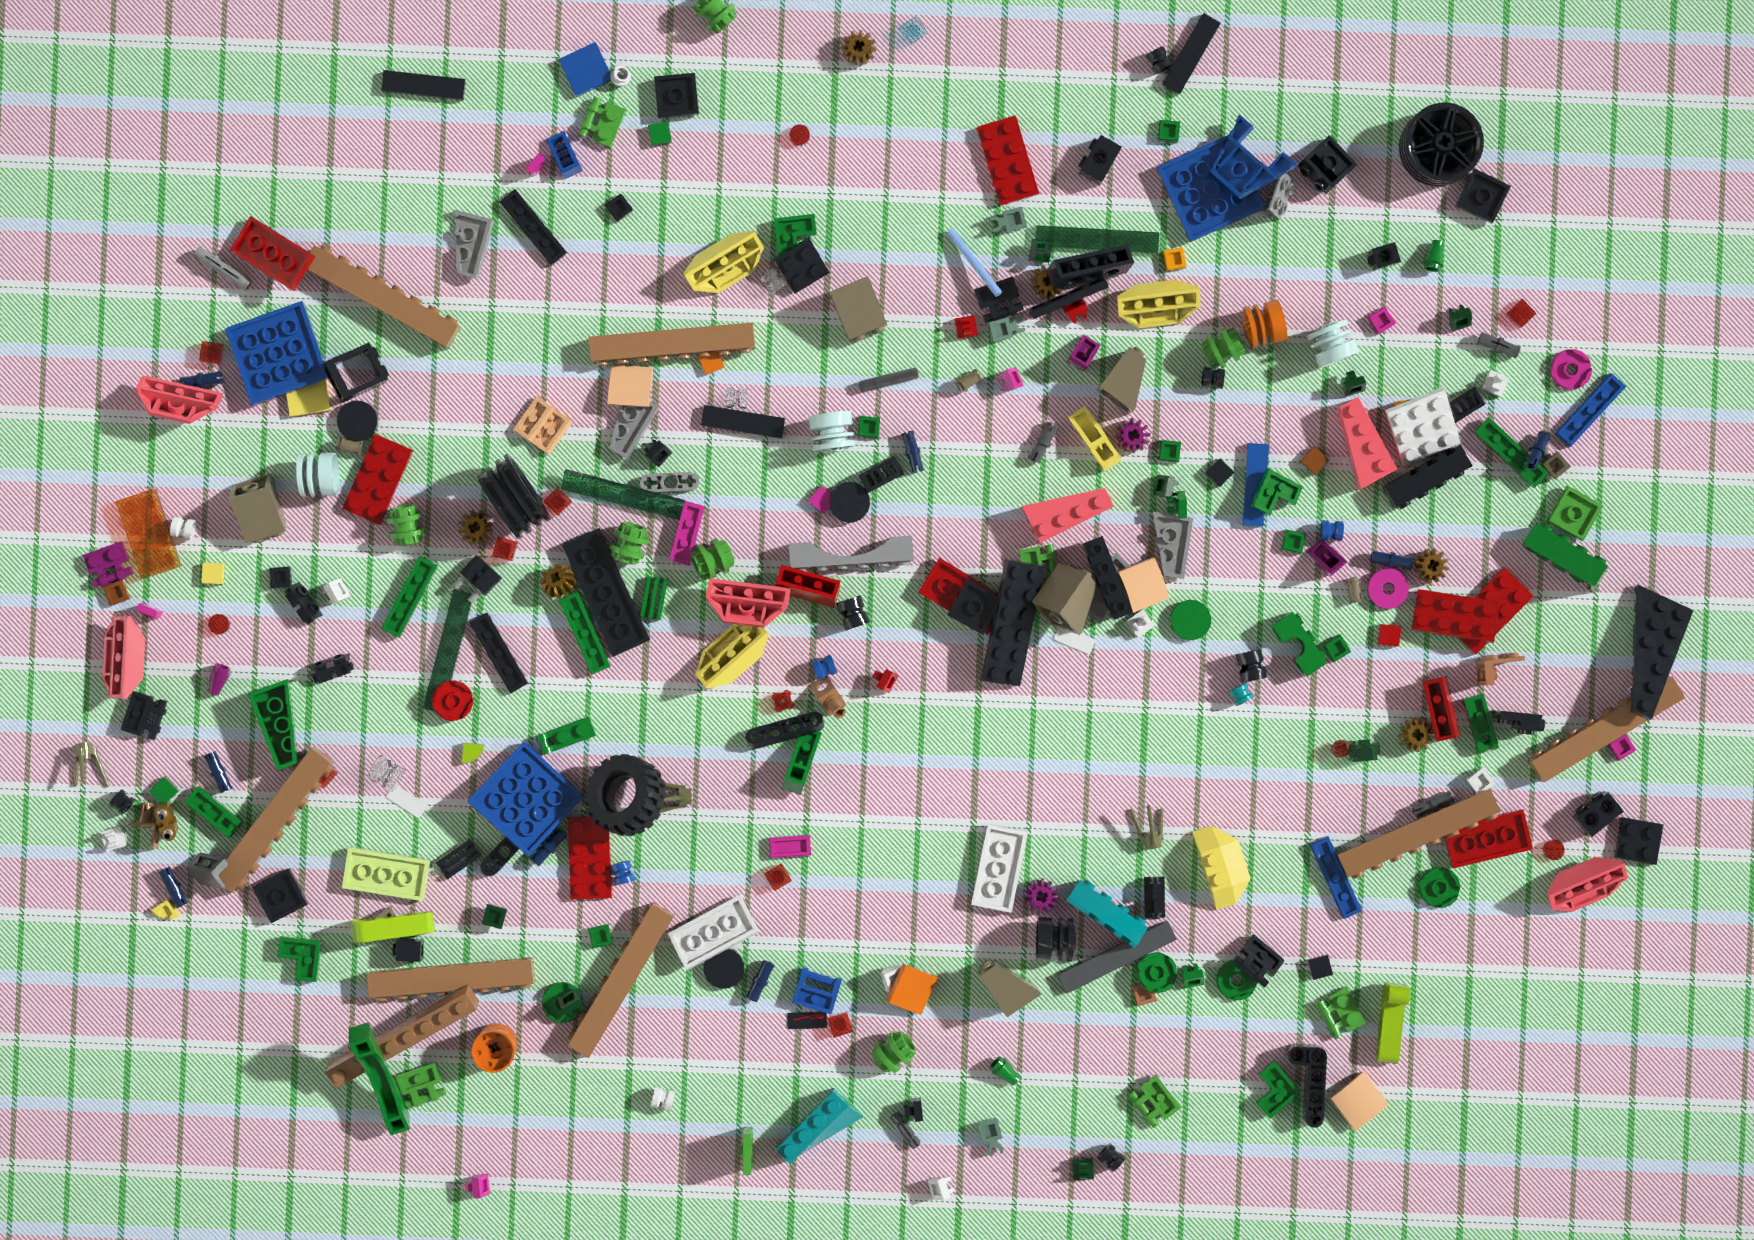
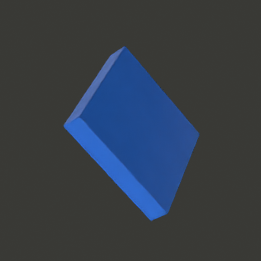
(585, 69)

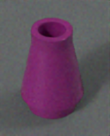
(218, 676)

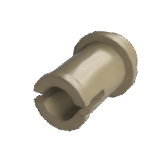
(968, 381)
(349, 446)
(1354, 589)

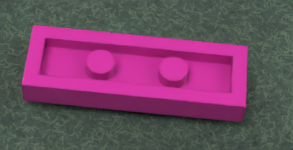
(687, 533)

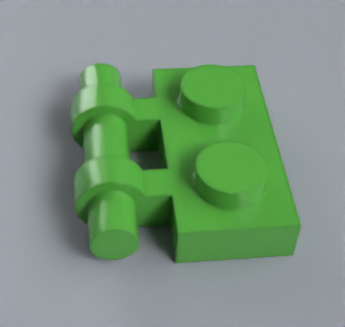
(608, 124)
(1033, 555)
(1346, 1009)
(418, 1079)
(1159, 1097)

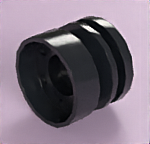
(1055, 939)

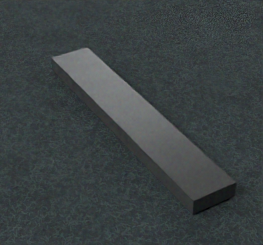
(1116, 957)

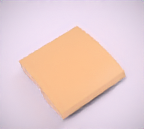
(630, 386)
(543, 425)
(1143, 584)
(1358, 1101)

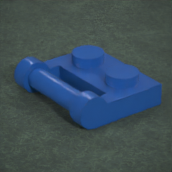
(815, 997)

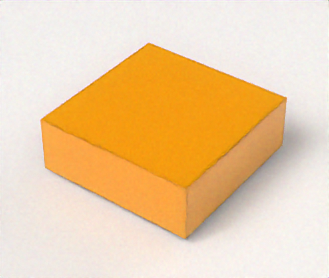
(1174, 259)

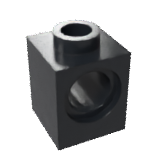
(1392, 256)
(409, 950)

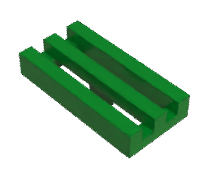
(654, 595)

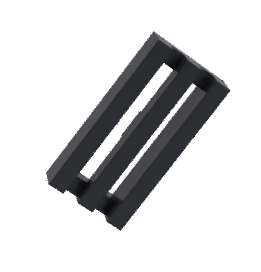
(444, 869)

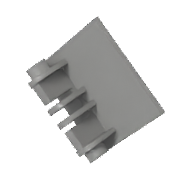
(1282, 188)

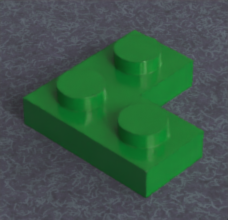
(789, 228)
(1274, 487)
(307, 953)
(1281, 1091)

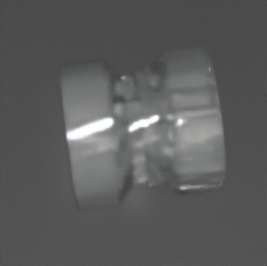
(774, 281)
(732, 395)

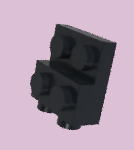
(1326, 165)
(1524, 722)

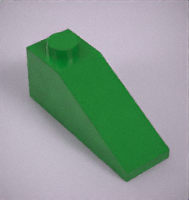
(801, 763)

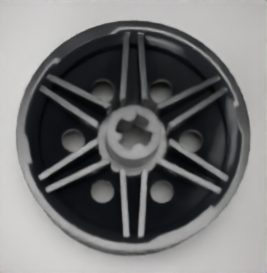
(1434, 172)
(513, 496)

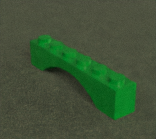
(372, 1060)

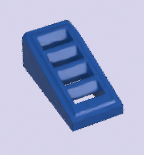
(569, 167)

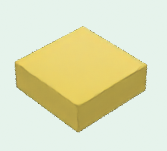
(213, 573)

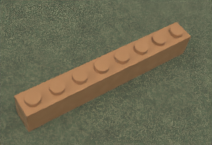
(383, 297)
(672, 342)
(1596, 734)
(275, 817)
(1419, 832)
(450, 977)
(620, 980)
(408, 1033)

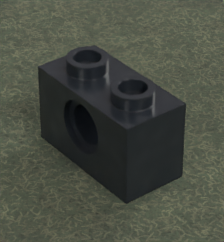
(1095, 171)

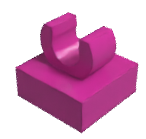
(1011, 378)
(479, 1186)

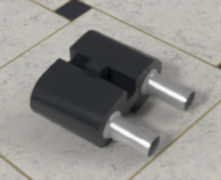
(480, 576)

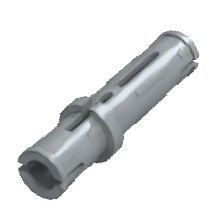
(202, 255)

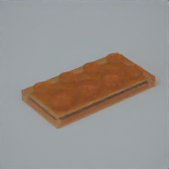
(148, 533)

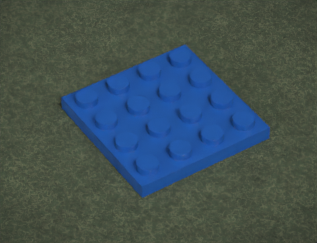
(1200, 197)
(277, 353)
(525, 799)

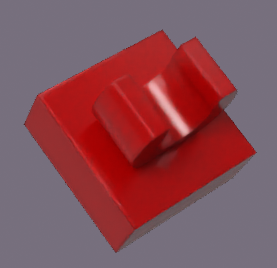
(1075, 309)
(966, 327)
(885, 680)

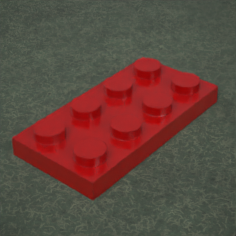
(1007, 160)
(272, 253)
(377, 479)
(945, 584)
(1510, 593)
(1455, 616)
(1490, 839)
(589, 859)

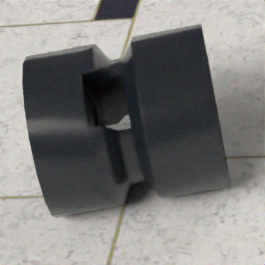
(853, 613)
(1251, 665)

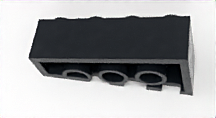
(1427, 476)

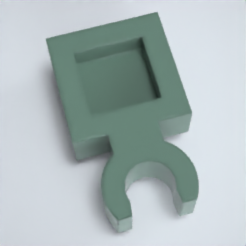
(1012, 220)
(1002, 329)
(990, 1133)

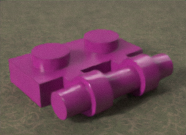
(106, 558)

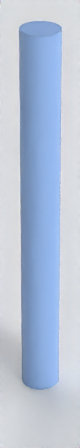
(974, 262)

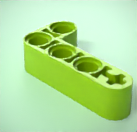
(392, 927)
(1391, 1019)

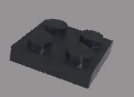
(676, 95)
(1482, 196)
(801, 265)
(974, 607)
(1638, 840)
(280, 895)

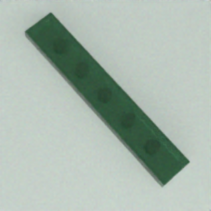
(1098, 238)
(622, 494)
(449, 643)

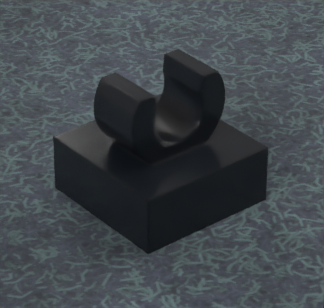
(658, 453)
(915, 1109)

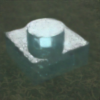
(913, 30)

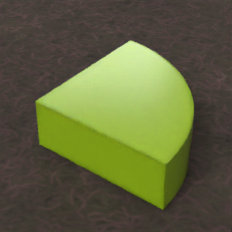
(471, 751)

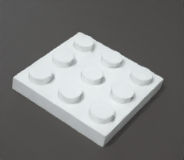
(1423, 426)

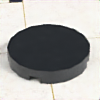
(357, 420)
(849, 502)
(724, 969)

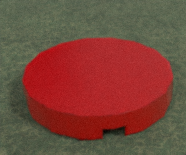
(452, 700)

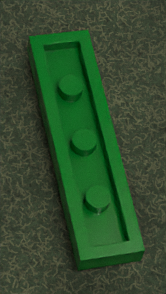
(1509, 451)
(409, 597)
(584, 633)

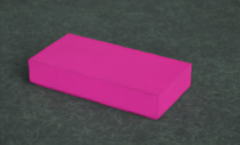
(790, 846)

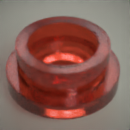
(1340, 748)

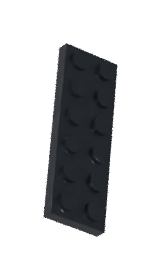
(606, 592)
(1012, 623)

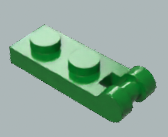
(1480, 723)
(566, 735)
(213, 811)

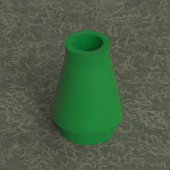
(1434, 258)
(1004, 1070)

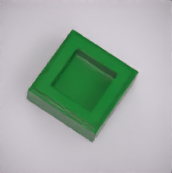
(1168, 131)
(660, 133)
(868, 427)
(1169, 451)
(1293, 541)
(1336, 648)
(164, 790)
(600, 936)

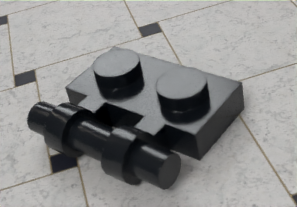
(987, 299)
(137, 714)
(1263, 956)

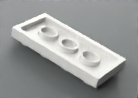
(999, 868)
(713, 932)

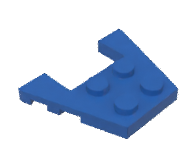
(1242, 170)

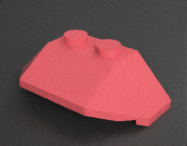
(176, 400)
(747, 602)
(122, 657)
(1586, 883)

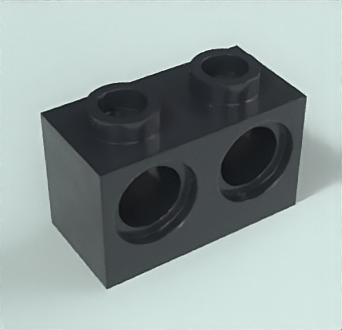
(1600, 817)

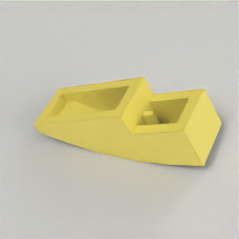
(1094, 439)

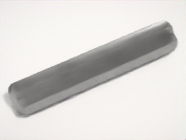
(888, 379)

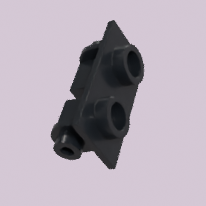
(298, 595)
(323, 670)
(1154, 897)

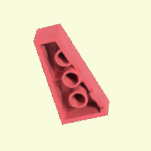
(1363, 444)
(1063, 513)

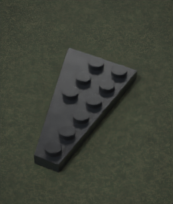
(1656, 641)

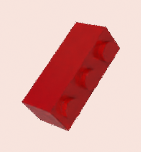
(809, 586)
(1441, 708)

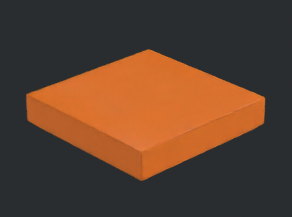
(911, 989)

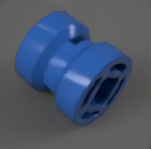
(1331, 530)
(824, 667)
(622, 872)

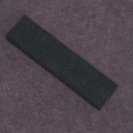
(1191, 53)
(423, 85)
(533, 227)
(1067, 298)
(743, 421)
(499, 652)

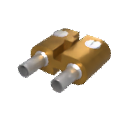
(166, 821)

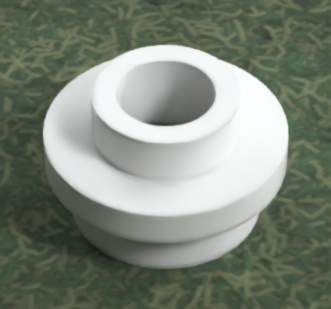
(621, 70)

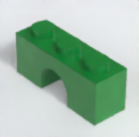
(1311, 657)

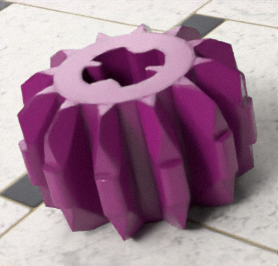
(1135, 442)
(1044, 889)

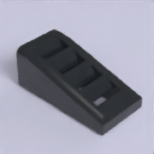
(1477, 396)
(867, 485)

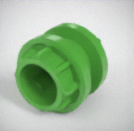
(715, 13)
(1223, 347)
(405, 525)
(629, 543)
(712, 558)
(896, 1050)

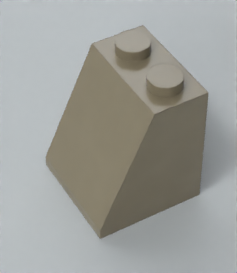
(858, 309)
(1125, 379)
(257, 509)
(1066, 597)
(1007, 987)

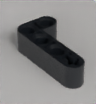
(1310, 1085)

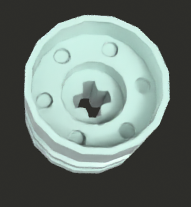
(1332, 343)
(831, 431)
(319, 474)

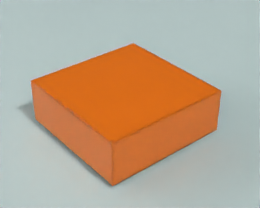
(712, 363)

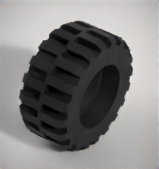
(603, 789)

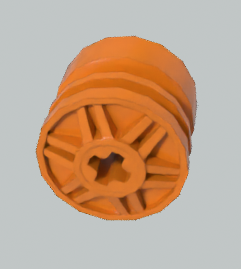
(1263, 324)
(489, 1058)

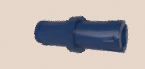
(202, 380)
(1537, 450)
(912, 452)
(1391, 560)
(218, 771)
(548, 847)
(173, 887)
(760, 980)

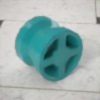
(1241, 694)

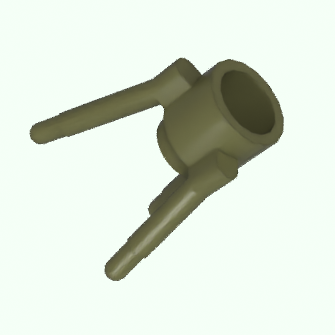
(83, 752)
(682, 797)
(1153, 837)

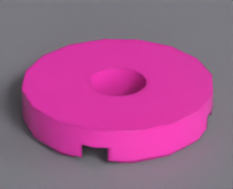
(1562, 378)
(1399, 592)

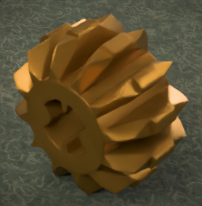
(850, 47)
(1046, 289)
(473, 521)
(1437, 569)
(558, 581)
(1419, 727)

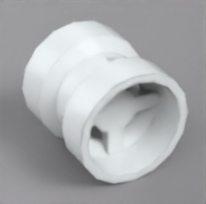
(183, 528)
(663, 1099)

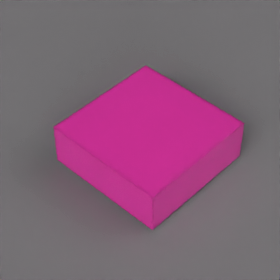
(536, 164)
(1381, 320)
(820, 499)
(149, 610)
(1621, 747)

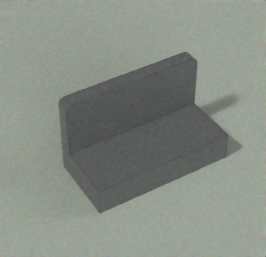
(207, 868)

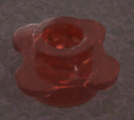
(788, 704)

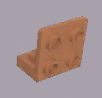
(1486, 673)

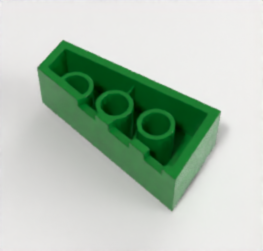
(1566, 556)
(276, 720)

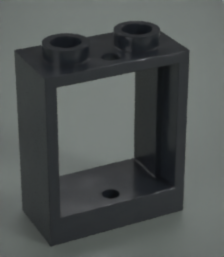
(337, 381)

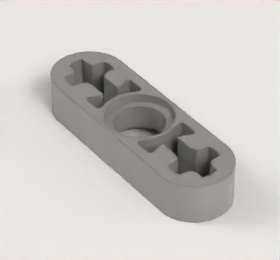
(654, 488)

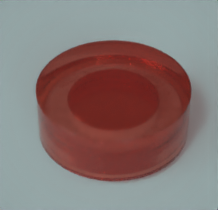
(799, 135)
(219, 624)
(1553, 849)

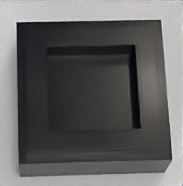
(619, 207)
(1219, 472)
(280, 577)
(1320, 967)

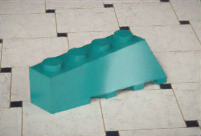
(1107, 913)
(822, 1122)

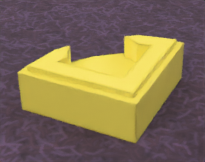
(166, 910)

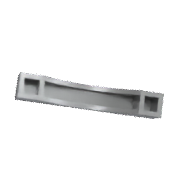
(896, 549)

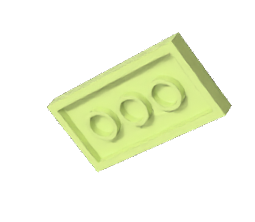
(386, 874)

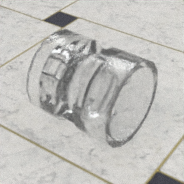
(386, 773)

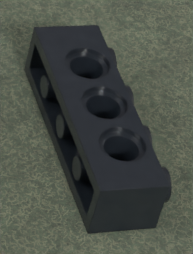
(1090, 266)
(1107, 578)

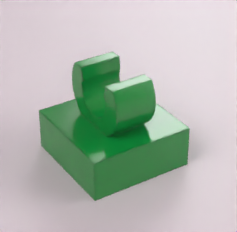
(1180, 504)
(1192, 978)

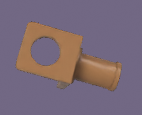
(829, 698)
(145, 821)

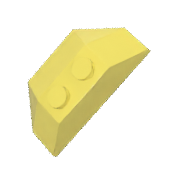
(724, 262)
(1158, 303)
(731, 655)
(1222, 865)

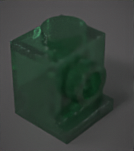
(1363, 750)

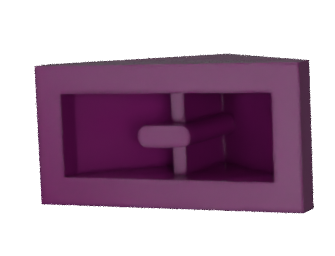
(1083, 353)
(1326, 558)

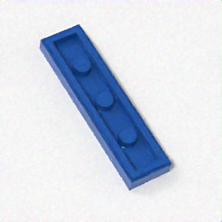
(1590, 410)
(1255, 468)
(1335, 877)

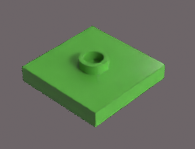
(1574, 513)
(746, 1150)

